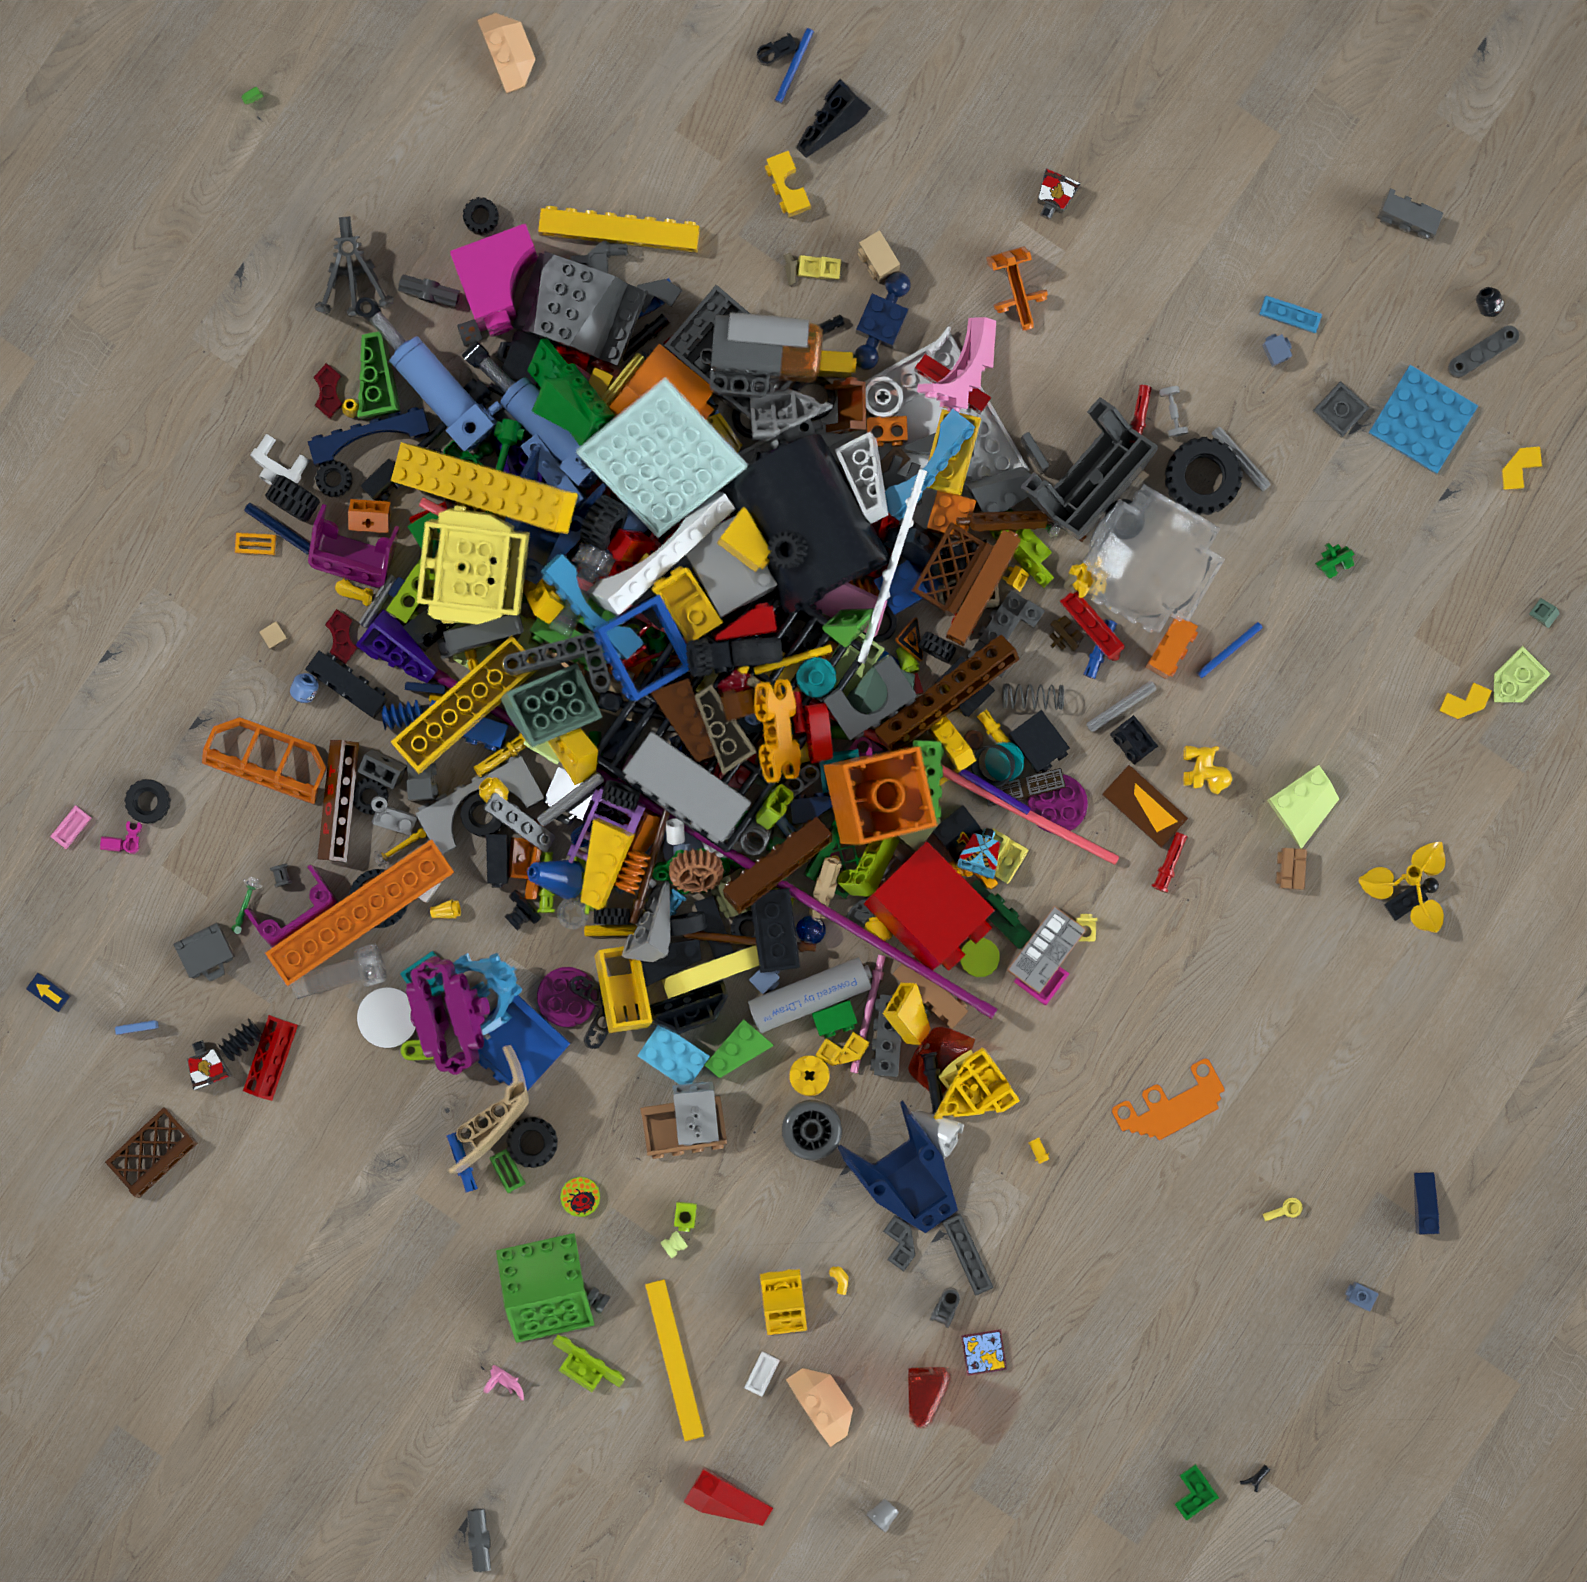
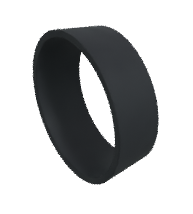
(976, 769)

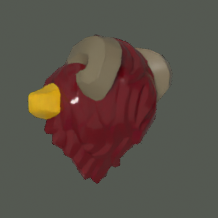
(738, 680)

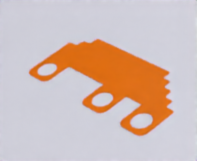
(1174, 1114)

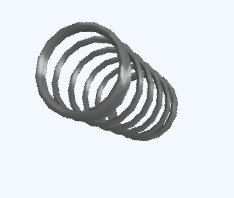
(1060, 701)
(749, 830)

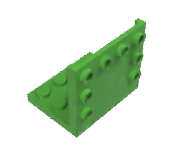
(544, 1288)

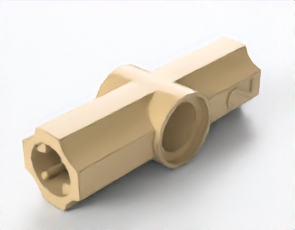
(826, 883)

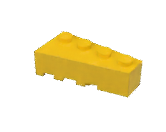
(604, 860)

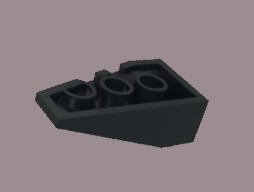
(839, 114)

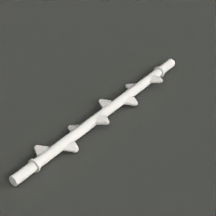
(889, 573)

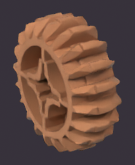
(696, 871)

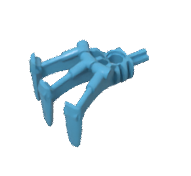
(499, 978)

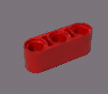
(818, 732)

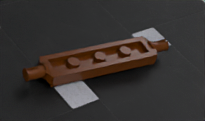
(1005, 520)

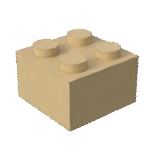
(878, 256)

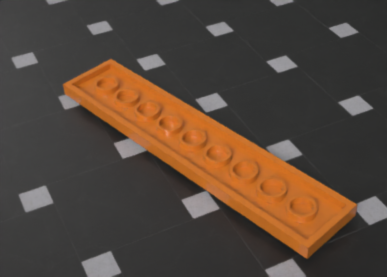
(359, 912)

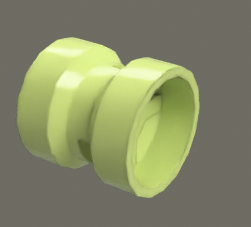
(674, 1244)

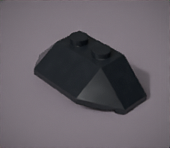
(919, 547)
(690, 1008)

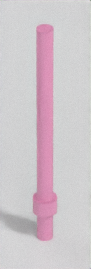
(877, 975)

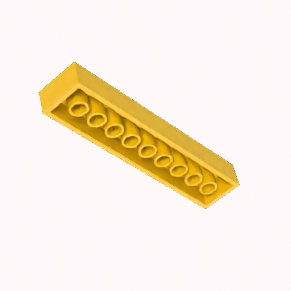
(484, 487)

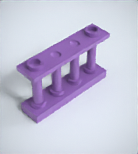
(634, 814)

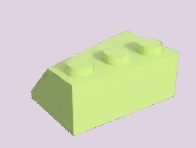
(1305, 804)

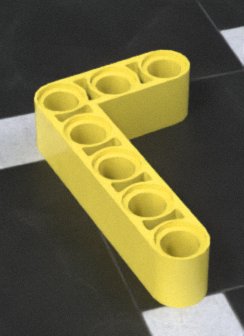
(711, 972)

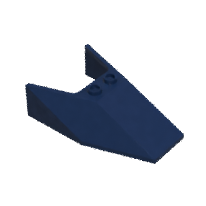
(545, 543)
(908, 1179)

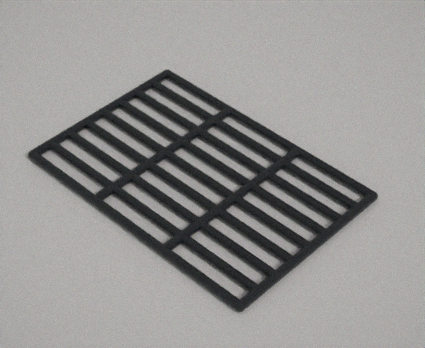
(756, 770)

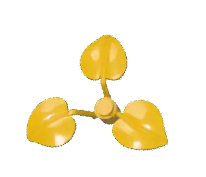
(1427, 859)

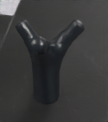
(1257, 1478)

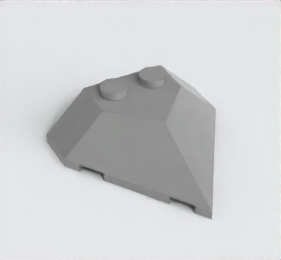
(781, 411)

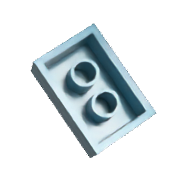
(673, 1056)

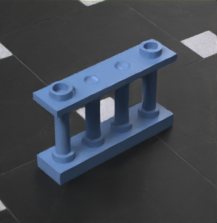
(550, 471)

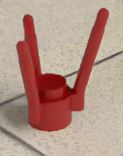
(632, 659)

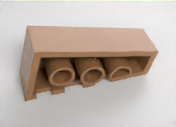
(933, 996)

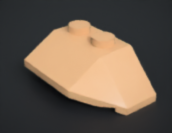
(508, 49)
(823, 1403)

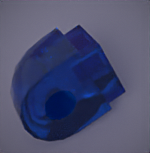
(576, 833)

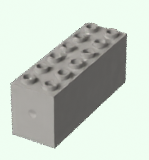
(686, 787)

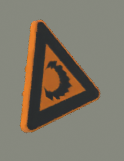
(910, 638)

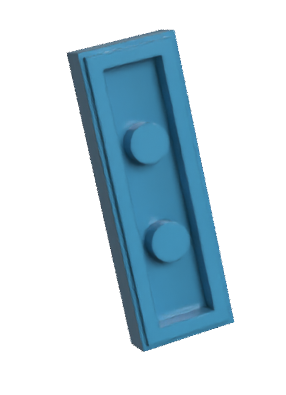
(1290, 314)

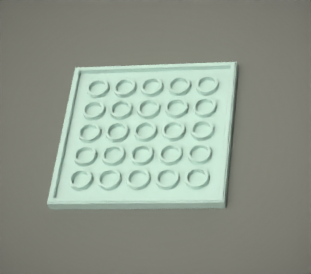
(661, 458)

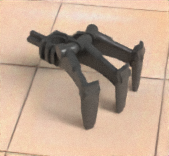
(351, 271)

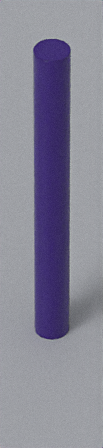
(995, 791)

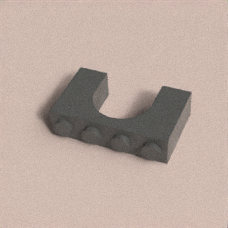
(856, 722)

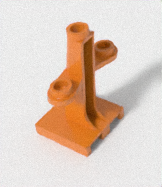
(1010, 261)

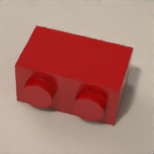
(630, 545)

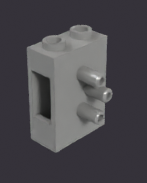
(695, 1113)

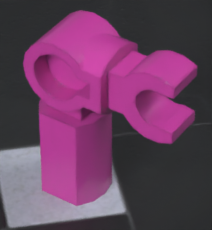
(131, 842)

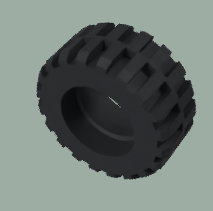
(1212, 450)

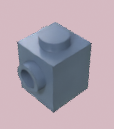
(1277, 349)
(765, 980)
(1361, 1296)

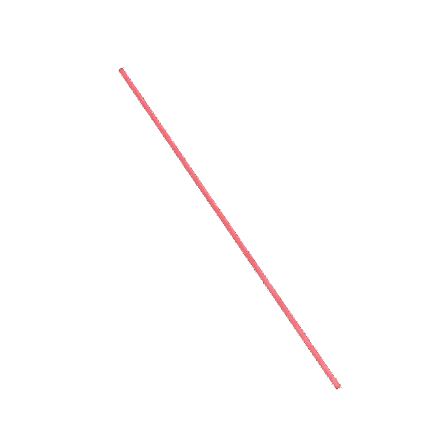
(947, 773)

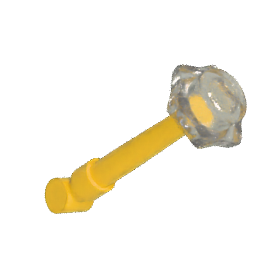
(382, 859)

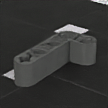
(484, 632)

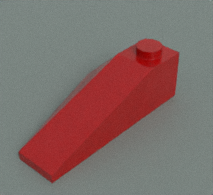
(721, 1498)

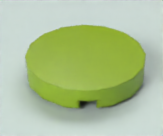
(980, 958)

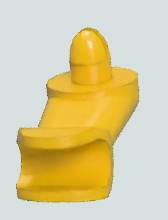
(348, 590)

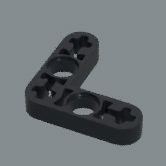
(601, 1012)

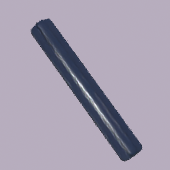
(277, 527)

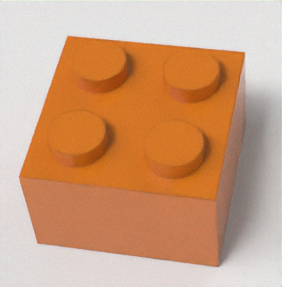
(946, 510)

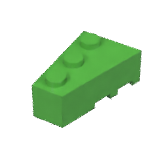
(738, 1049)

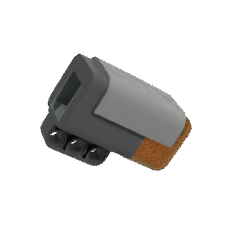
(761, 349)

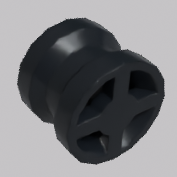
(516, 918)

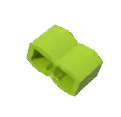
(774, 806)

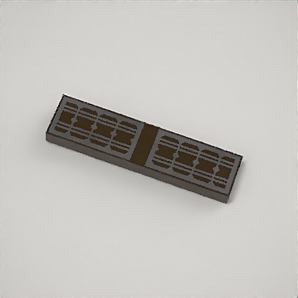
(1033, 785)

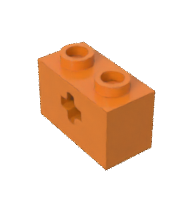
(369, 516)

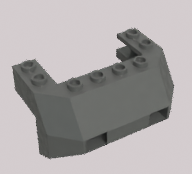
(1097, 476)

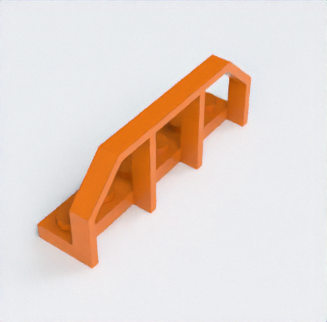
(258, 775)

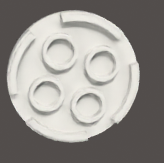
(385, 1018)

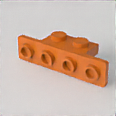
(522, 856)

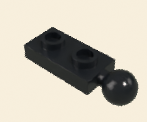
(1406, 900)

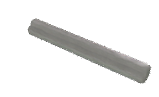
(1250, 469)
(1121, 706)
(570, 799)

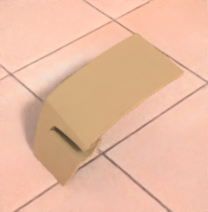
(514, 1103)

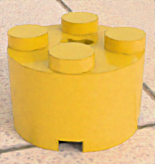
(809, 1087)

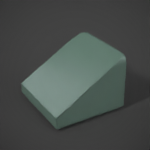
(1544, 612)

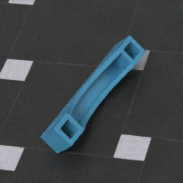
(953, 433)
(564, 578)

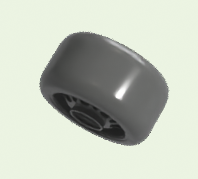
(818, 1145)

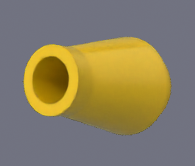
(351, 413)
(448, 909)

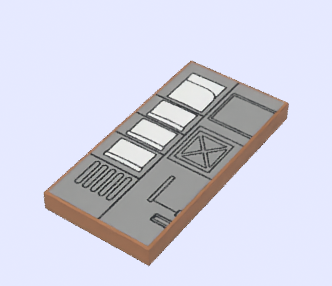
(1046, 950)

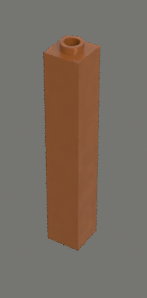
(983, 587)

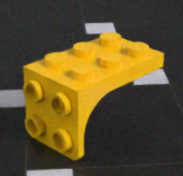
(687, 604)

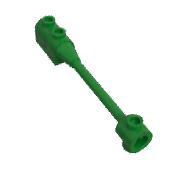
(508, 434)

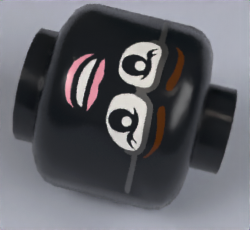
(1490, 302)

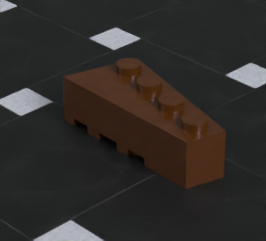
(683, 713)

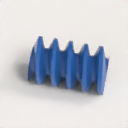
(401, 715)

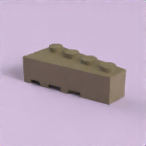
(726, 736)

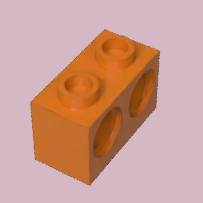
(886, 425)

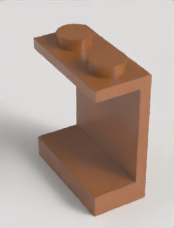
(850, 406)

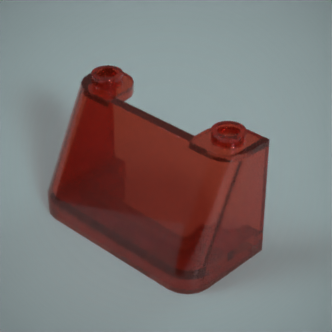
(926, 1391)

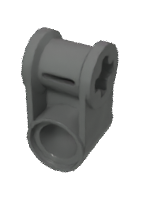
(945, 1308)

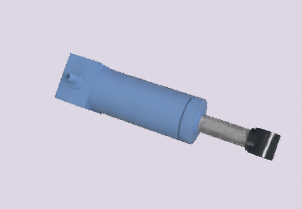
(434, 383)
(518, 402)

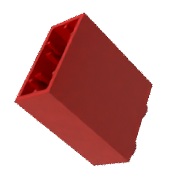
(931, 909)

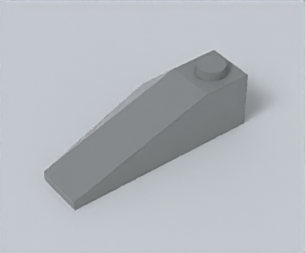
(653, 928)

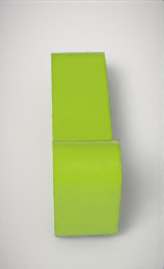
(871, 868)

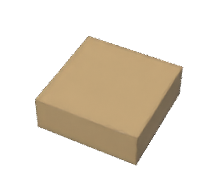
(273, 635)

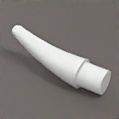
(935, 347)

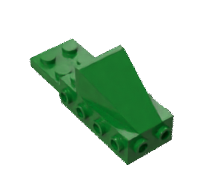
(567, 395)

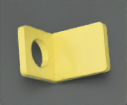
(1086, 919)

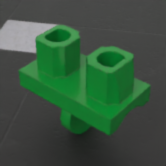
(1334, 556)

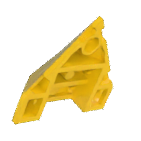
(977, 1089)

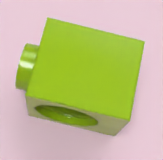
(688, 1207)

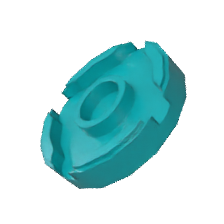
(810, 676)
(999, 765)

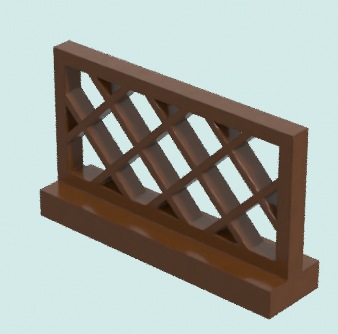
(968, 576)
(165, 1162)

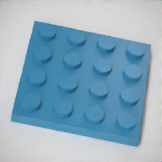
(1423, 419)

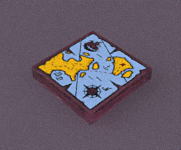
(984, 1352)

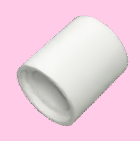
(675, 832)

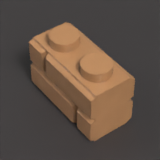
(1292, 868)

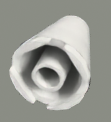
(941, 1131)

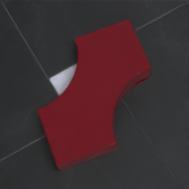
(328, 399)
(342, 646)

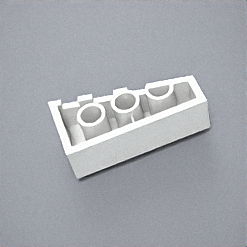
(863, 469)

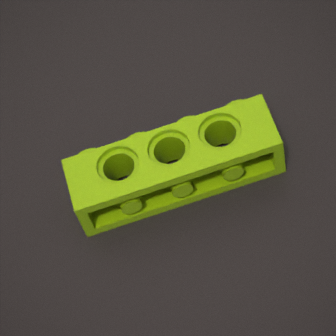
(407, 590)

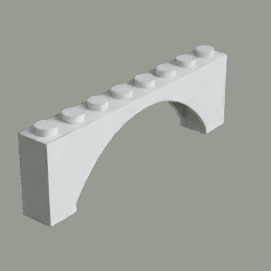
(624, 588)

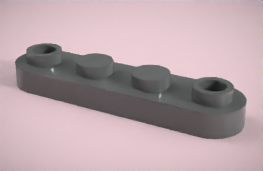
(1483, 351)

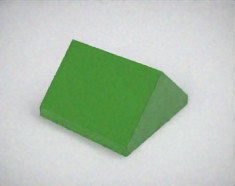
(848, 624)

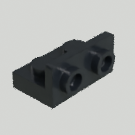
(1133, 740)

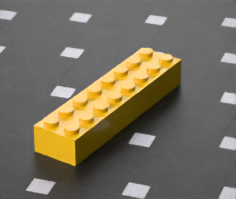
(460, 708)

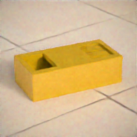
(623, 991)

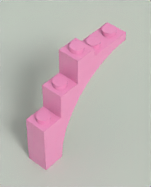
(966, 373)

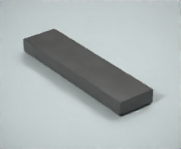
(967, 1254)

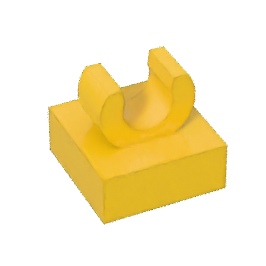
(1017, 578)

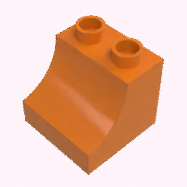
(662, 365)
(880, 796)

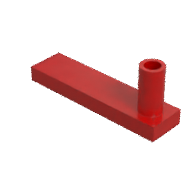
(1093, 625)

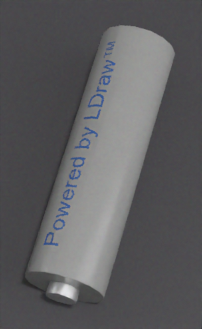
(810, 994)

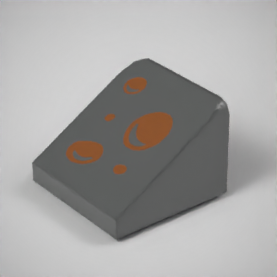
(469, 332)

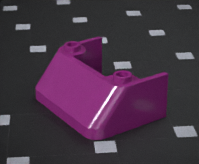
(348, 556)
(320, 896)

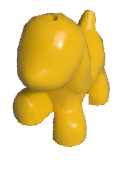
(1216, 777)

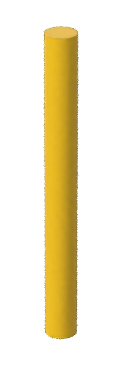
(793, 659)

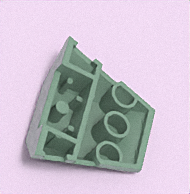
(872, 692)

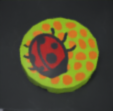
(580, 1196)

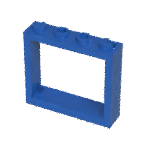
(612, 657)

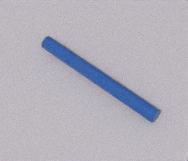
(794, 65)
(1229, 650)

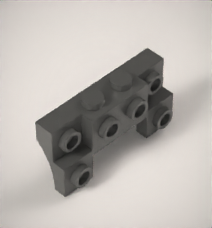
(1006, 619)

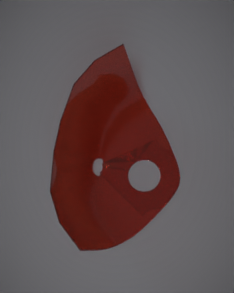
(949, 1045)

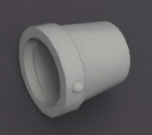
(883, 1515)

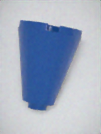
(558, 877)

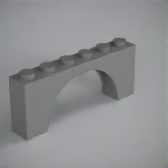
(439, 817)

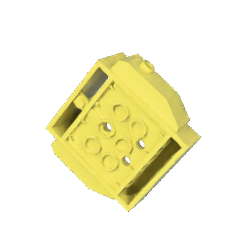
(472, 540)

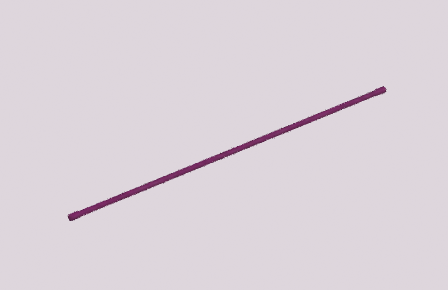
(980, 1005)

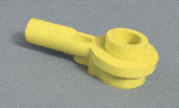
(1291, 1207)

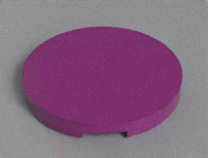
(1064, 806)
(559, 1003)

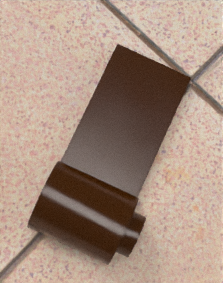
(739, 704)

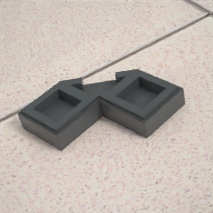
(662, 290)
(905, 1251)

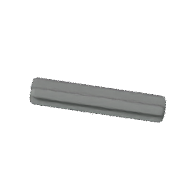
(377, 602)

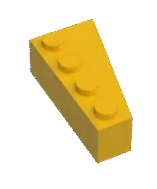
(576, 754)

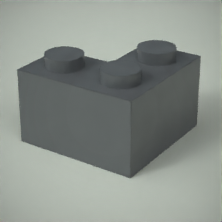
(422, 786)

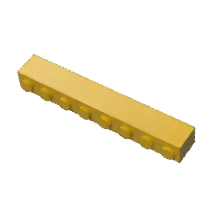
(619, 230)

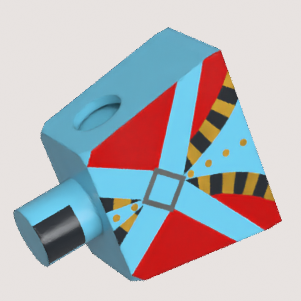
(981, 854)

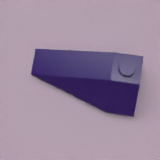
(393, 644)

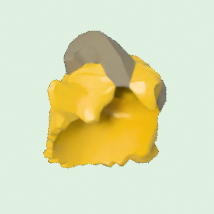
(1078, 579)

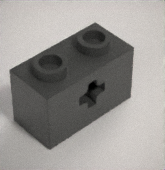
(382, 769)

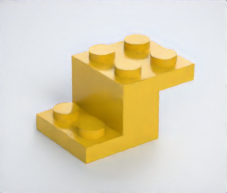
(783, 1302)

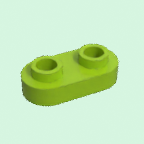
(418, 1055)

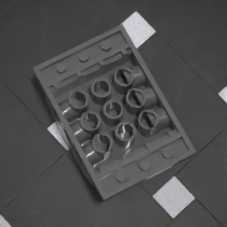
(580, 308)
(694, 344)

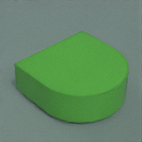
(252, 95)

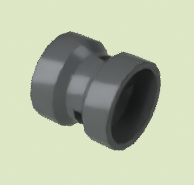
(601, 1302)

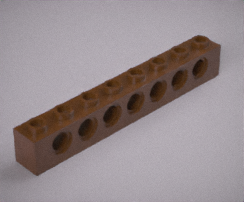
(959, 686)

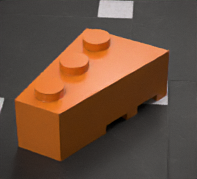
(1172, 648)

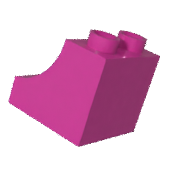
(491, 276)

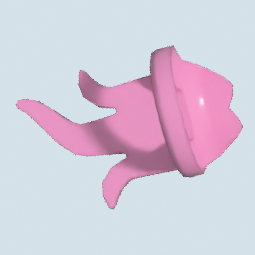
(505, 1379)

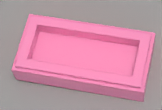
(71, 827)

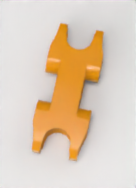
(779, 746)

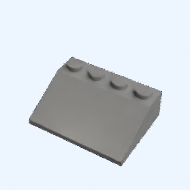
(724, 577)

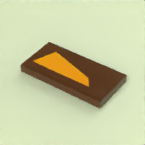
(1144, 806)

